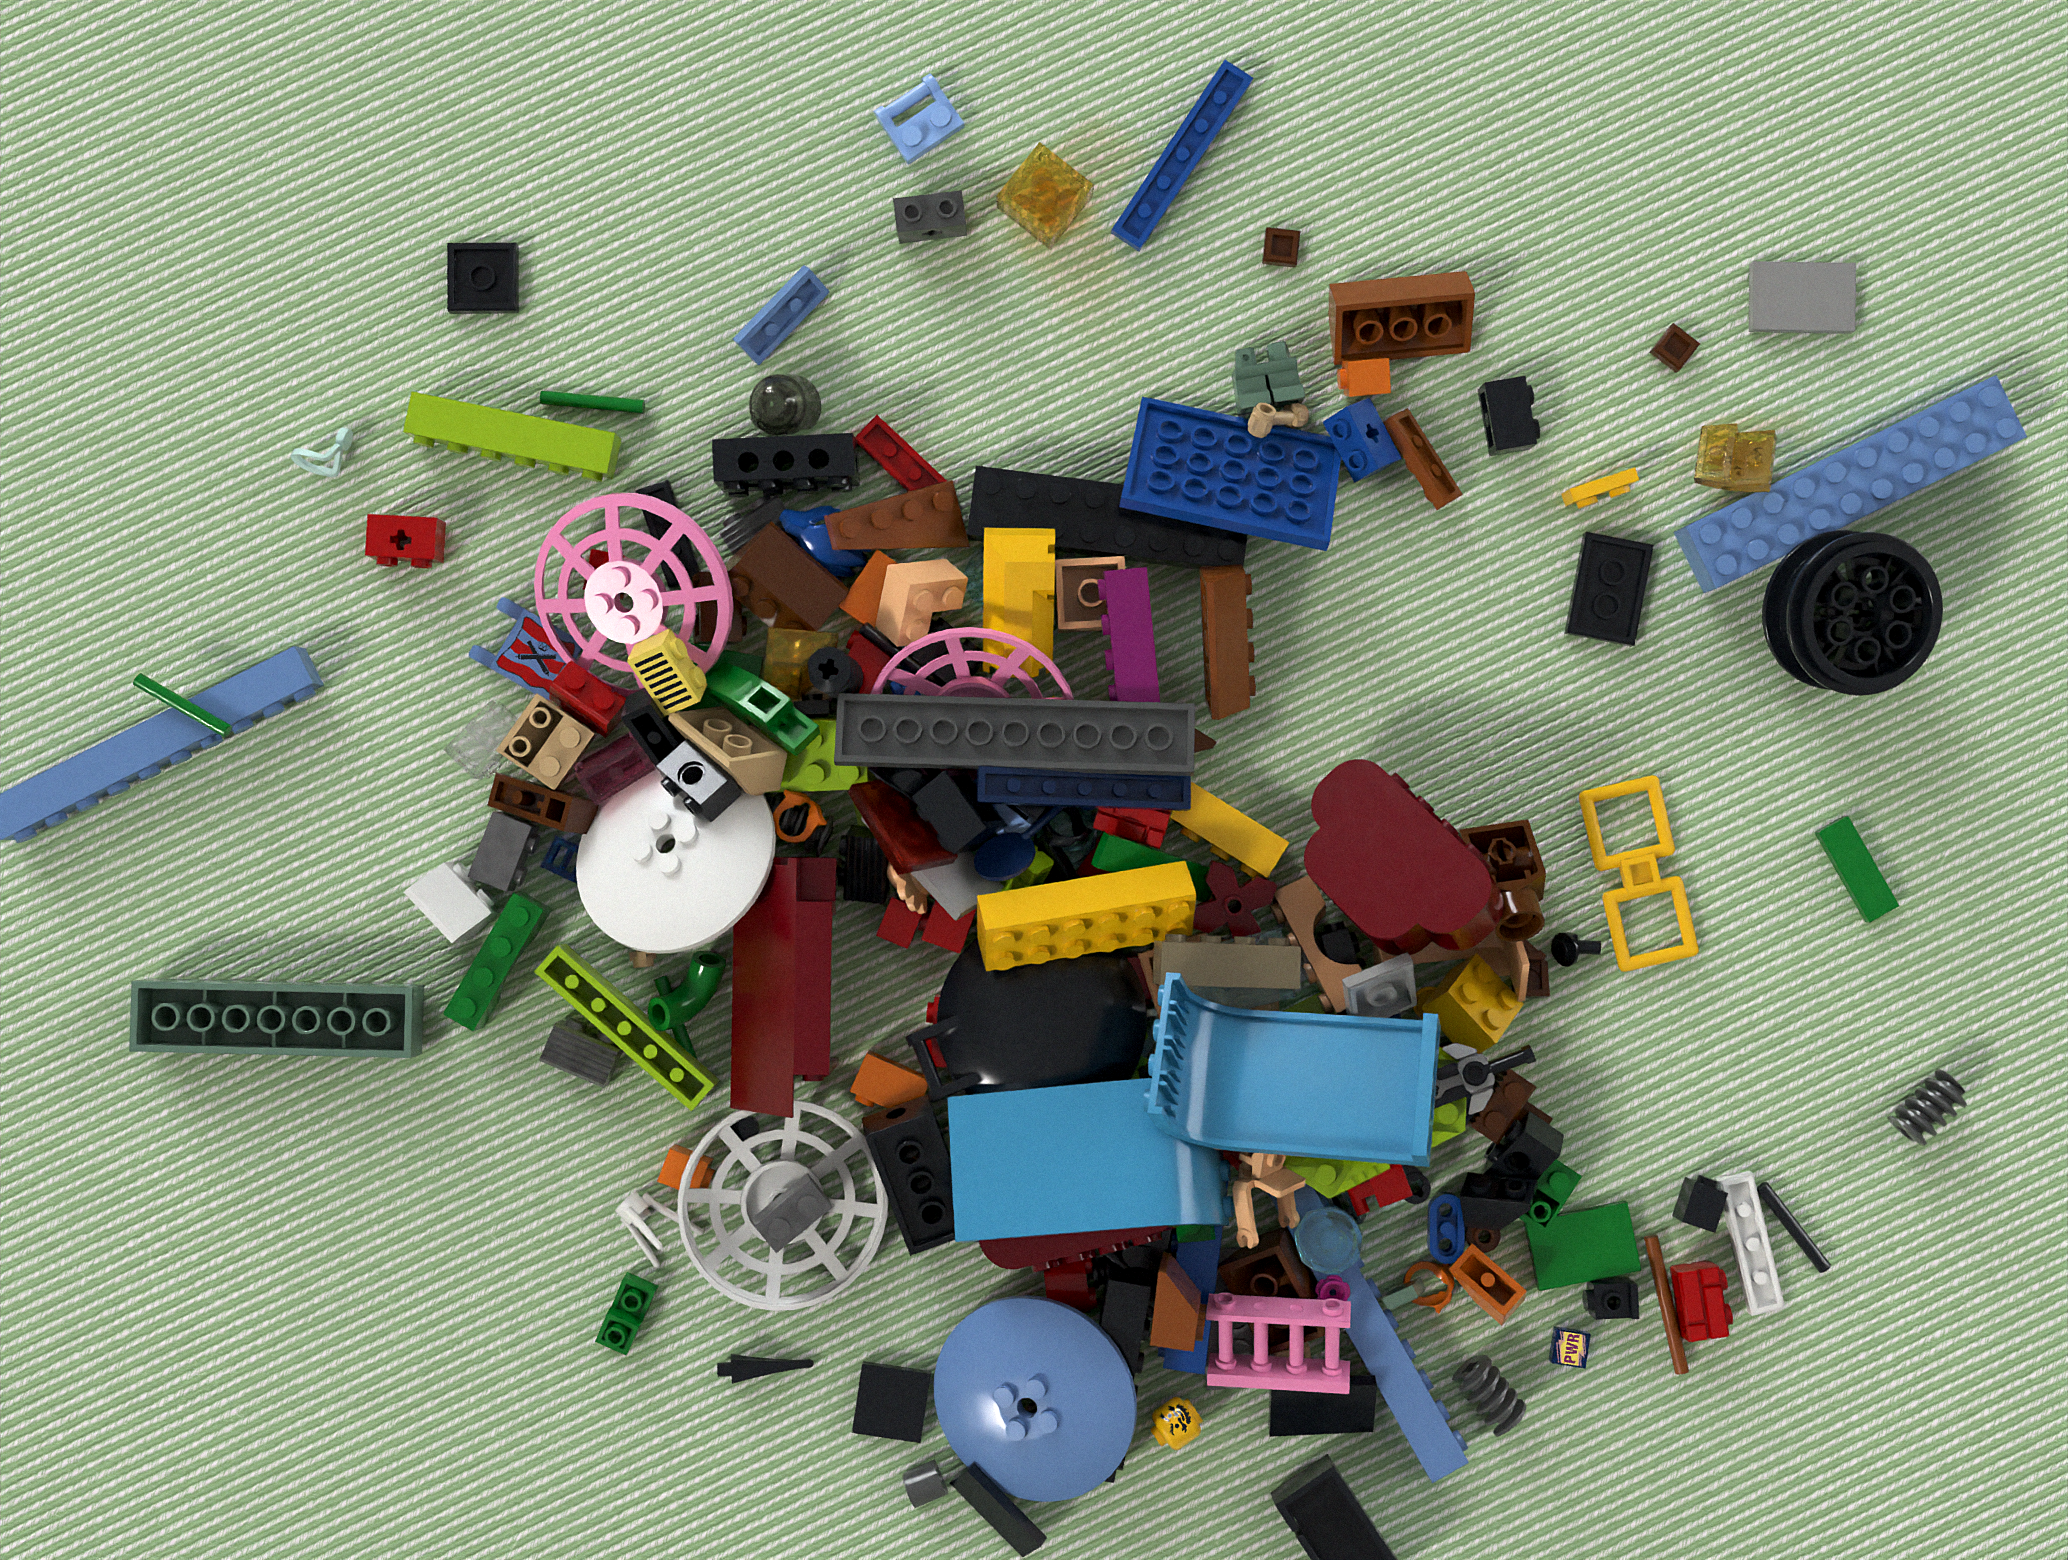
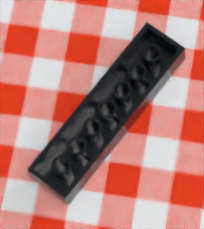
(1091, 521)

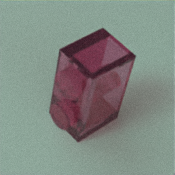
(613, 768)

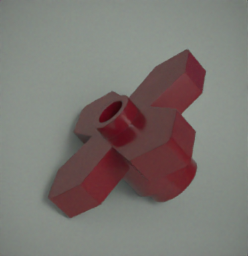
(1224, 886)

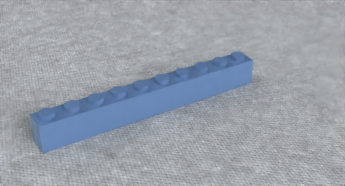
(154, 744)
(1391, 1363)

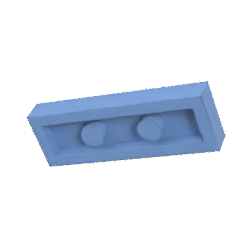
(781, 315)

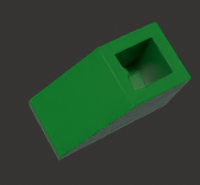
(1551, 1194)

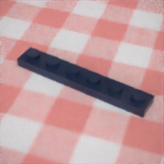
(1081, 789)

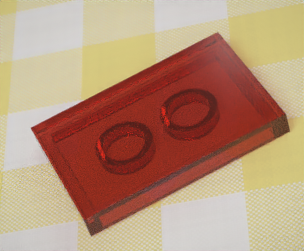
(898, 828)

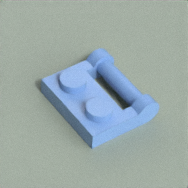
(925, 128)

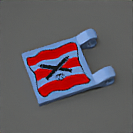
(527, 652)

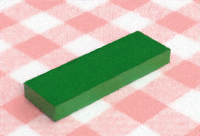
(1856, 869)

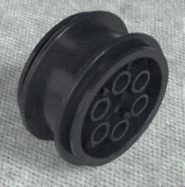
(1903, 613)

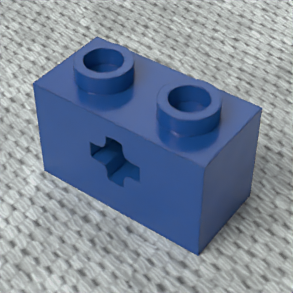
(1362, 440)

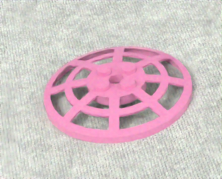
(634, 578)
(965, 684)

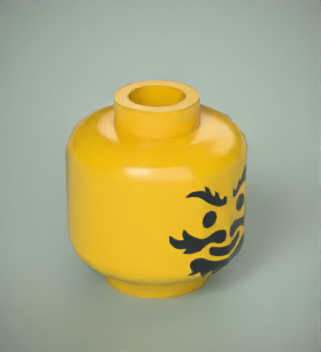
(1176, 1423)

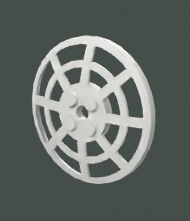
(759, 1191)

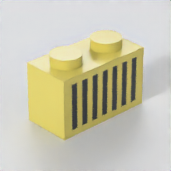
(667, 672)

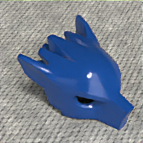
(816, 541)

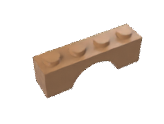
(1301, 909)

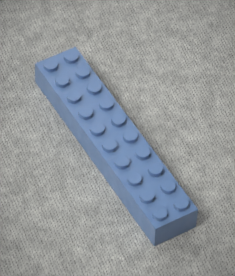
(1850, 484)

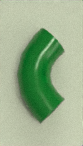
(691, 994)

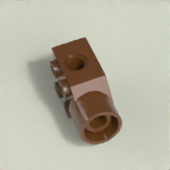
(1516, 871)

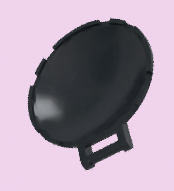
(1035, 1024)

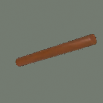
(1666, 1304)

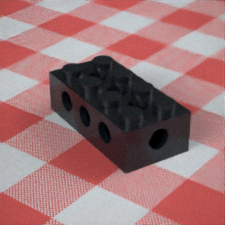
(736, 455)
(916, 1174)

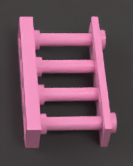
(1275, 1372)

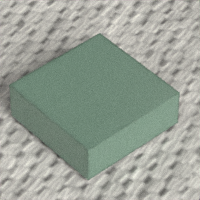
(1404, 1293)

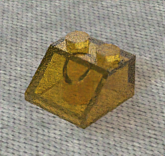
(788, 657)

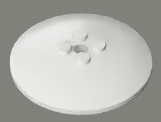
(677, 896)

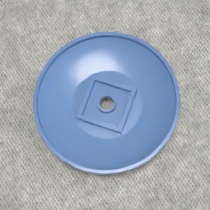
(1060, 1362)

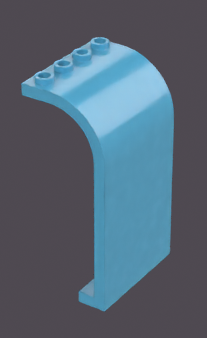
(1293, 1080)
(1076, 1165)

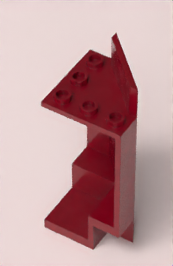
(783, 986)

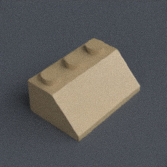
(738, 748)

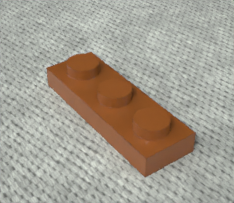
(1422, 459)

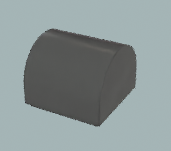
(924, 1483)

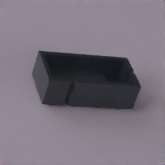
(1329, 1516)

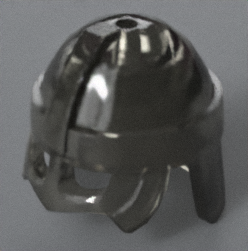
(794, 404)

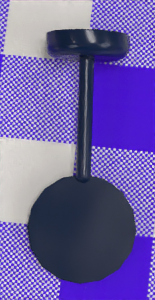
(1011, 853)

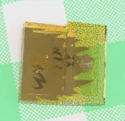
(1735, 458)

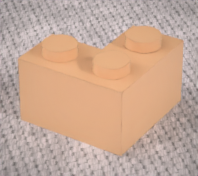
(913, 594)

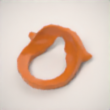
(814, 818)
(1442, 1271)

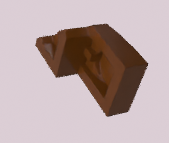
(1538, 973)

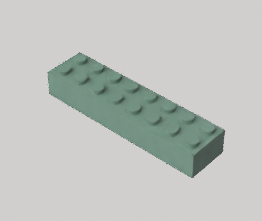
(276, 1018)

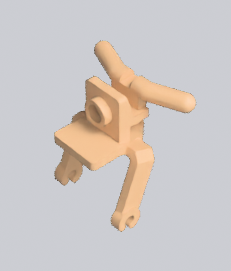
(1270, 1175)

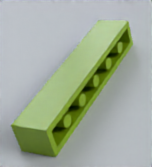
(512, 435)
(627, 1026)

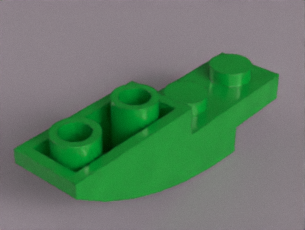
(762, 705)

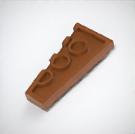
(908, 520)

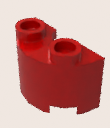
(1070, 1285)

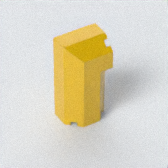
(1019, 591)

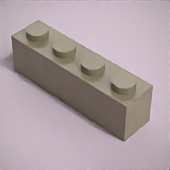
(1228, 964)

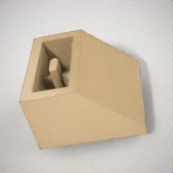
(547, 741)

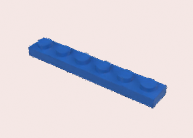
(1182, 155)

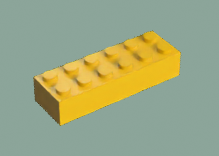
(1085, 915)

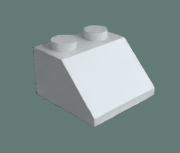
(453, 902)

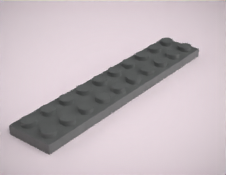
(1015, 734)

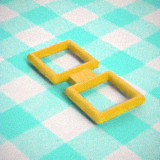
(1638, 873)

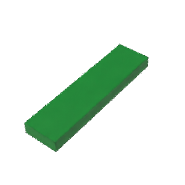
(1121, 854)

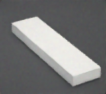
(1751, 1244)

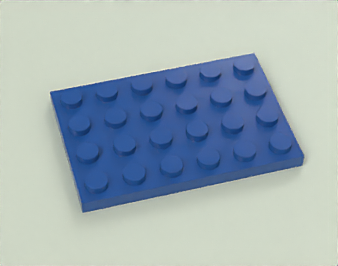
(1220, 476)

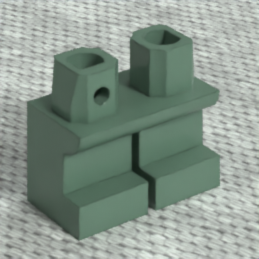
(1266, 382)

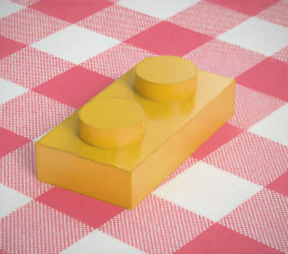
(1587, 493)

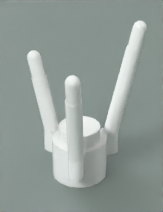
(635, 1212)

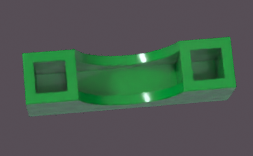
(504, 945)

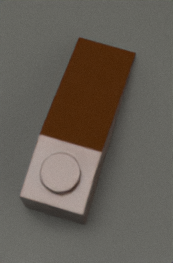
(542, 804)

